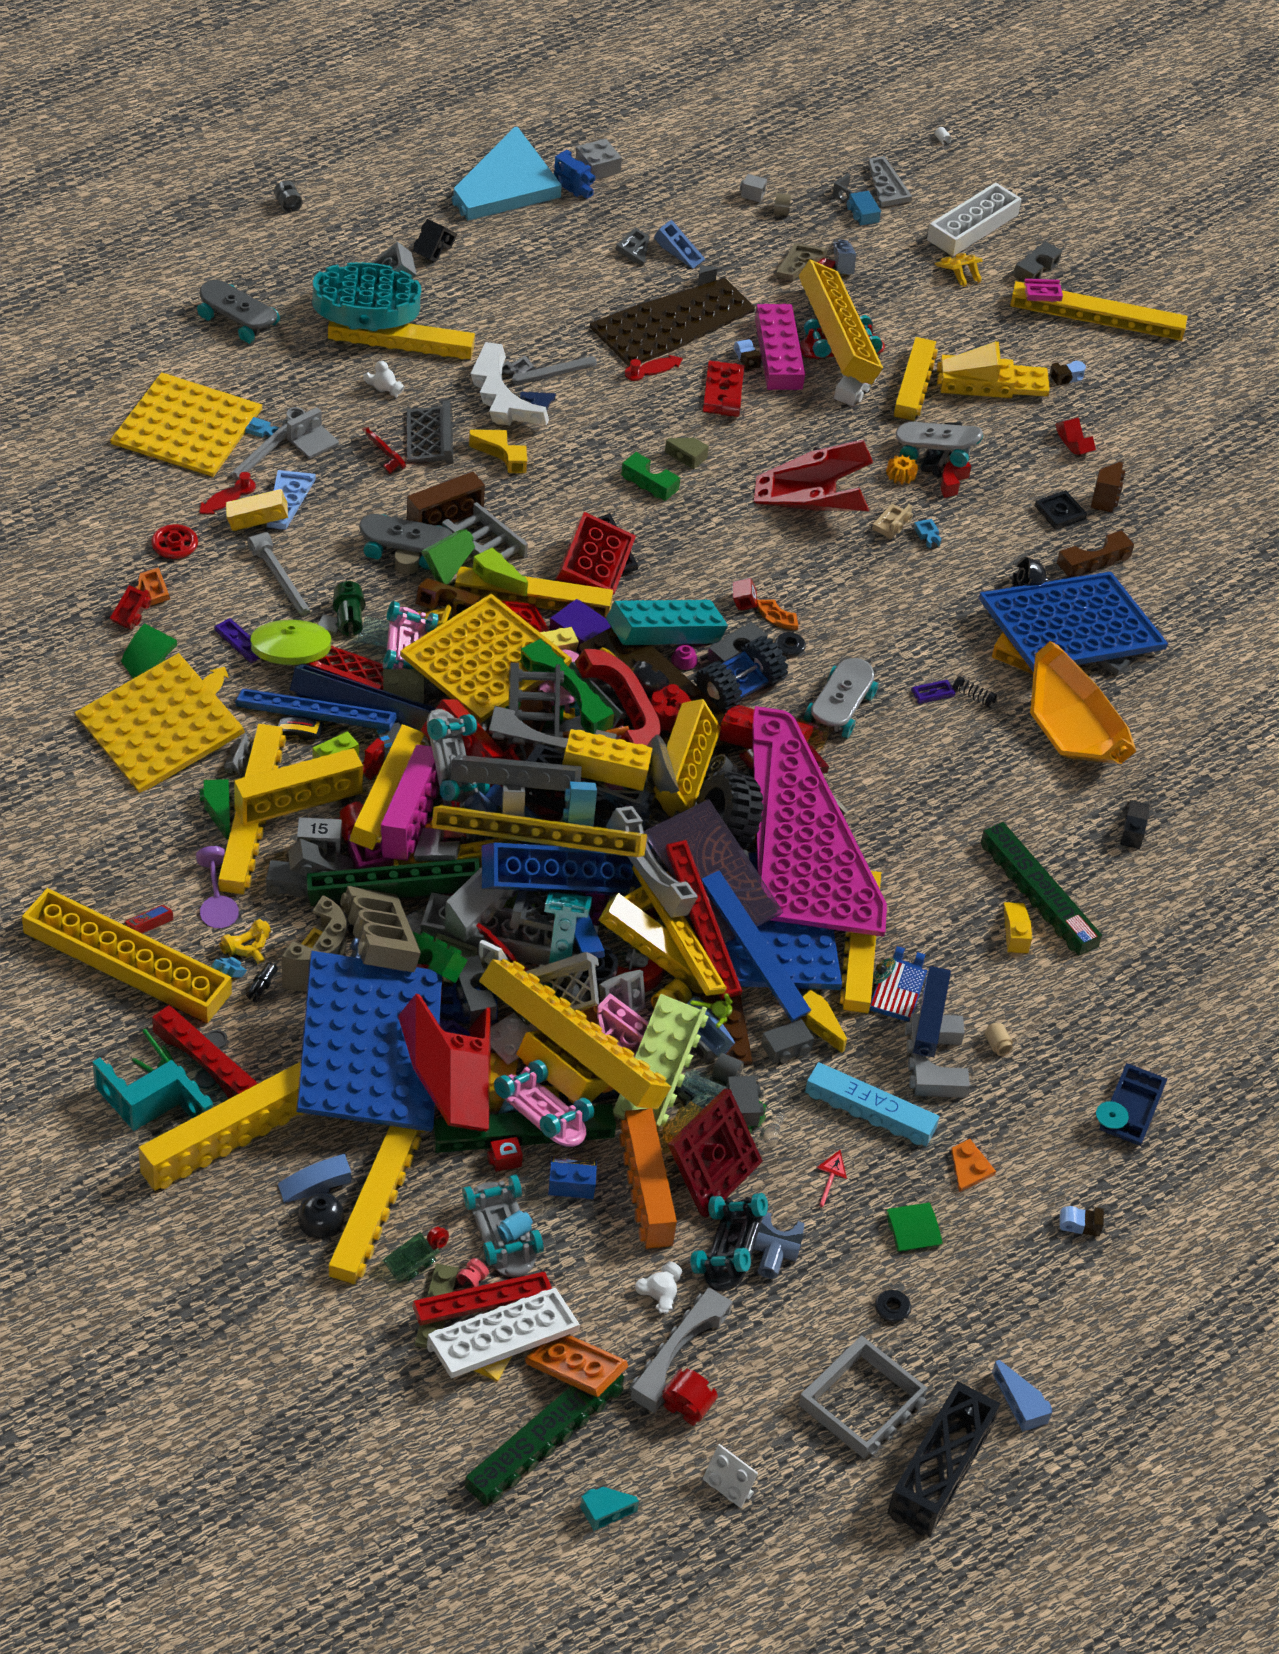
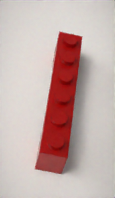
(180, 1033)

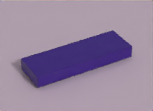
(236, 638)

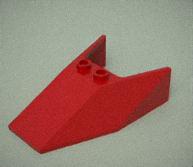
(812, 478)
(451, 1064)

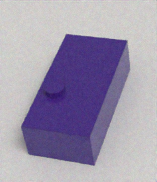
(583, 620)

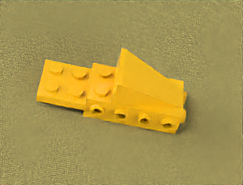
(984, 369)

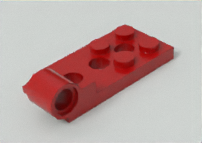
(732, 396)

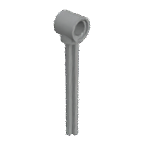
(268, 445)
(263, 547)

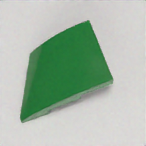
(147, 650)

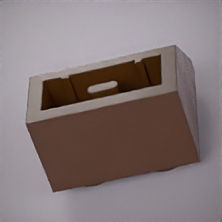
(1108, 487)

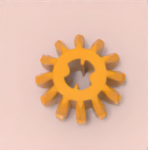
(902, 469)

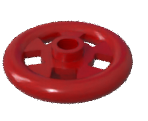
(174, 541)

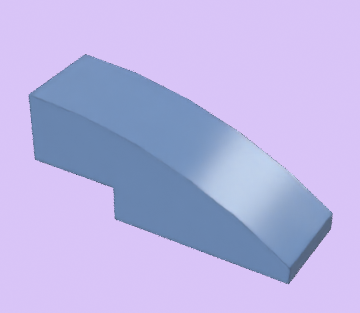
(715, 1038)
(316, 1178)

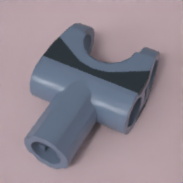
(776, 1246)

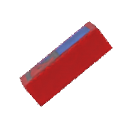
(150, 919)

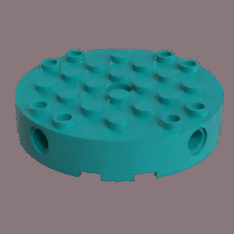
(366, 296)

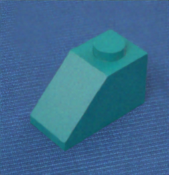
(606, 1506)

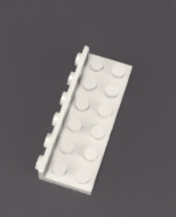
(502, 1332)

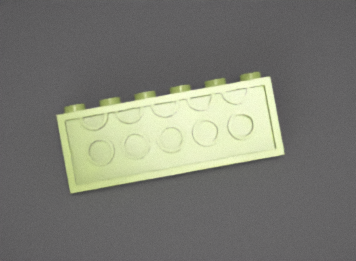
(667, 1049)

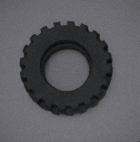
(737, 802)

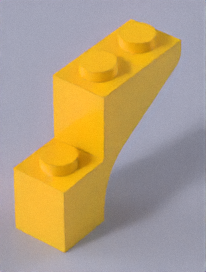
(495, 443)

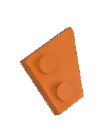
(970, 1165)

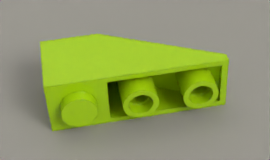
(497, 571)

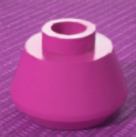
(684, 658)

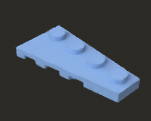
(295, 488)

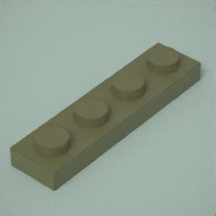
(442, 1282)

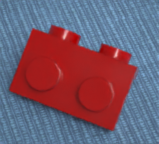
(130, 607)

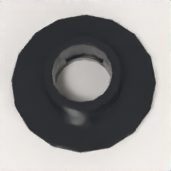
(789, 637)
(895, 1297)

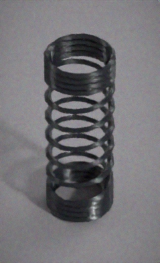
(959, 682)

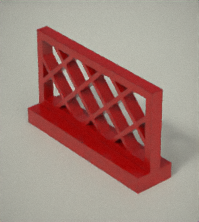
(359, 661)

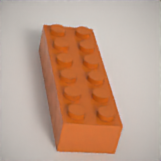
(648, 1178)

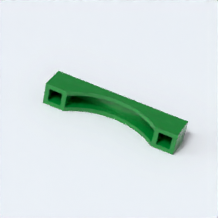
(594, 713)

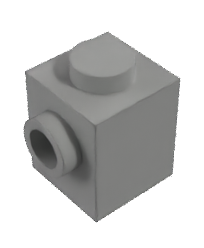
(753, 187)

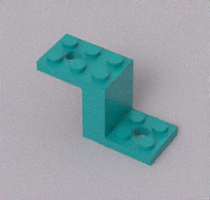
(150, 1094)

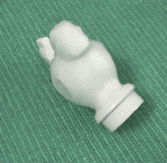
(384, 380)
(661, 1286)

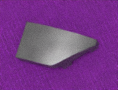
(519, 366)

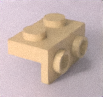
(893, 520)

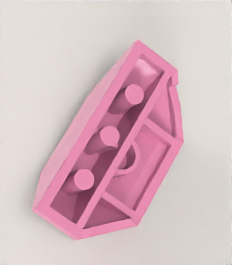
(621, 1023)

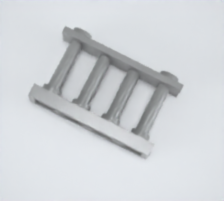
(490, 524)

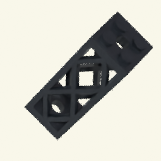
(605, 799)
(914, 1507)

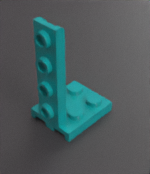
(566, 910)

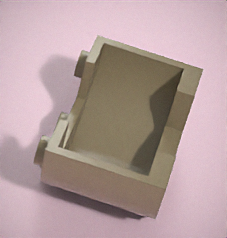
(332, 940)

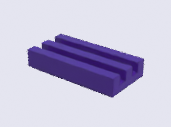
(933, 694)

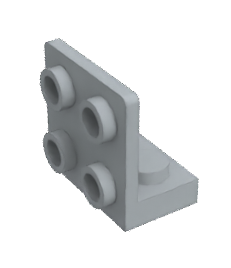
(309, 435)

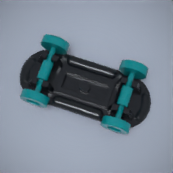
(733, 1241)

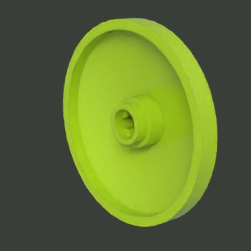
(290, 642)

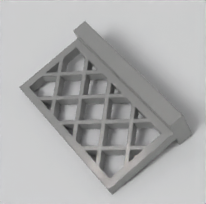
(566, 968)

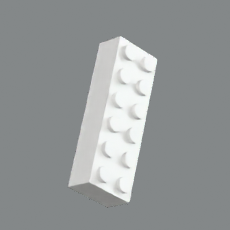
(974, 219)

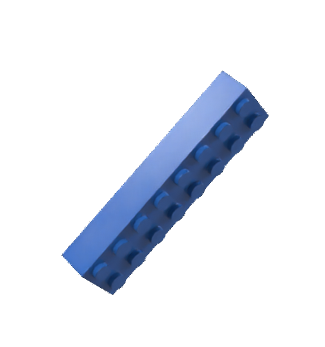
(555, 869)

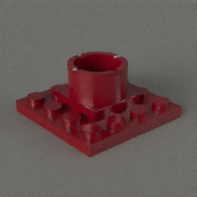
(715, 1151)

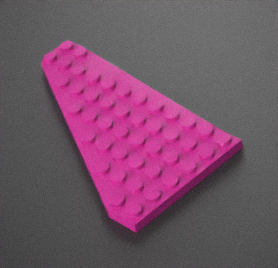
(804, 839)

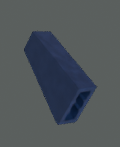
(931, 1011)

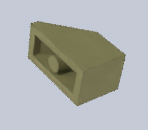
(687, 450)

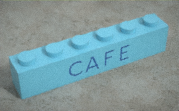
(872, 1104)

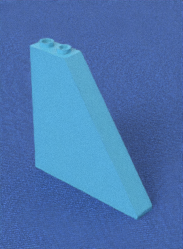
(506, 180)

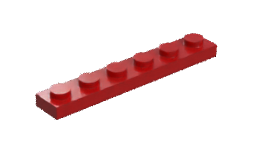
(479, 1298)

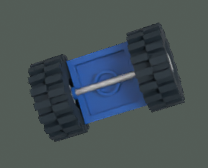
(756, 667)

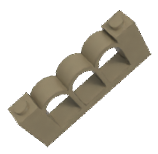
(381, 929)

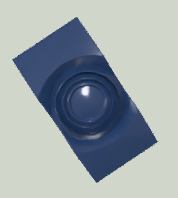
(1139, 1094)

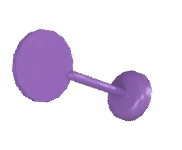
(217, 910)

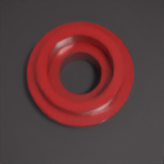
(437, 1237)

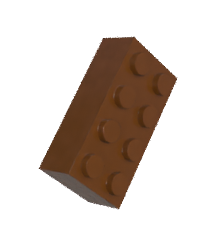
(447, 500)

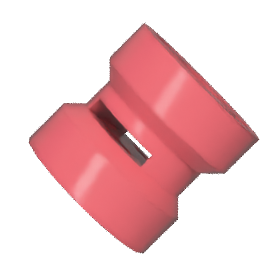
(474, 1272)

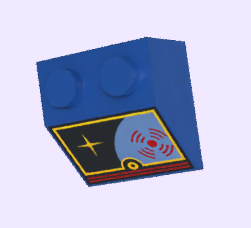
(572, 1177)

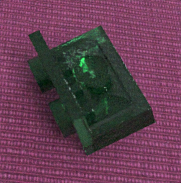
(409, 1257)

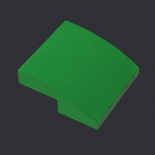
(914, 1227)

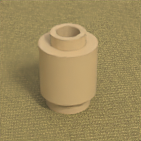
(999, 1039)

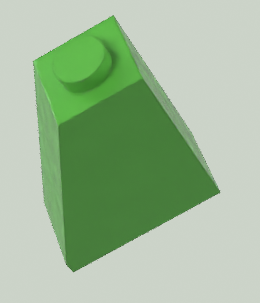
(448, 555)

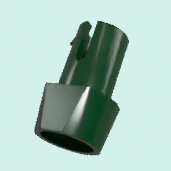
(348, 604)

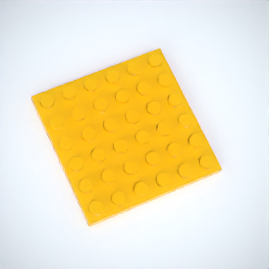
(186, 424)
(473, 655)
(159, 723)

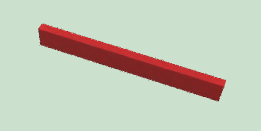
(703, 916)

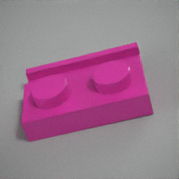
(1043, 290)

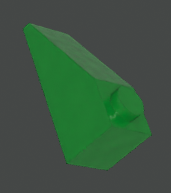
(216, 803)

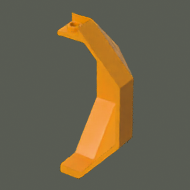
(1076, 711)

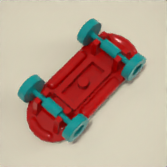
(816, 344)

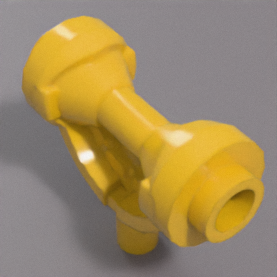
(233, 944)

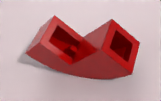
(1072, 436)
(951, 477)

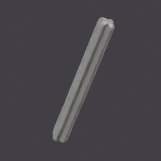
(554, 370)

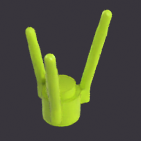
(720, 1009)

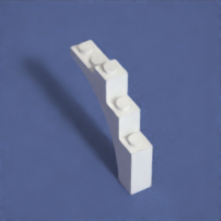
(494, 393)

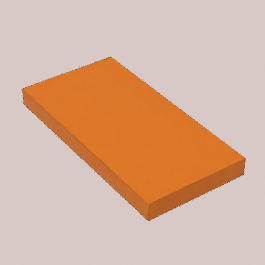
(577, 1364)

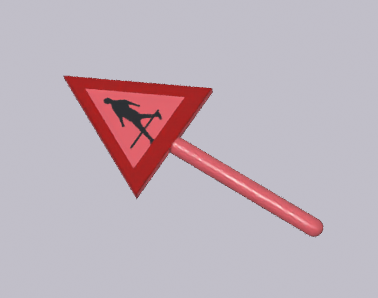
(834, 1166)

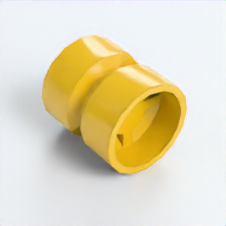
(675, 989)

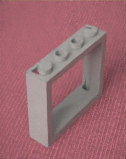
(889, 1368)

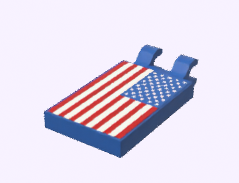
(901, 990)

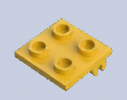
(956, 265)

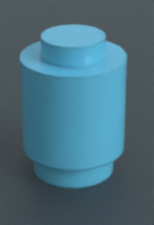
(515, 1226)

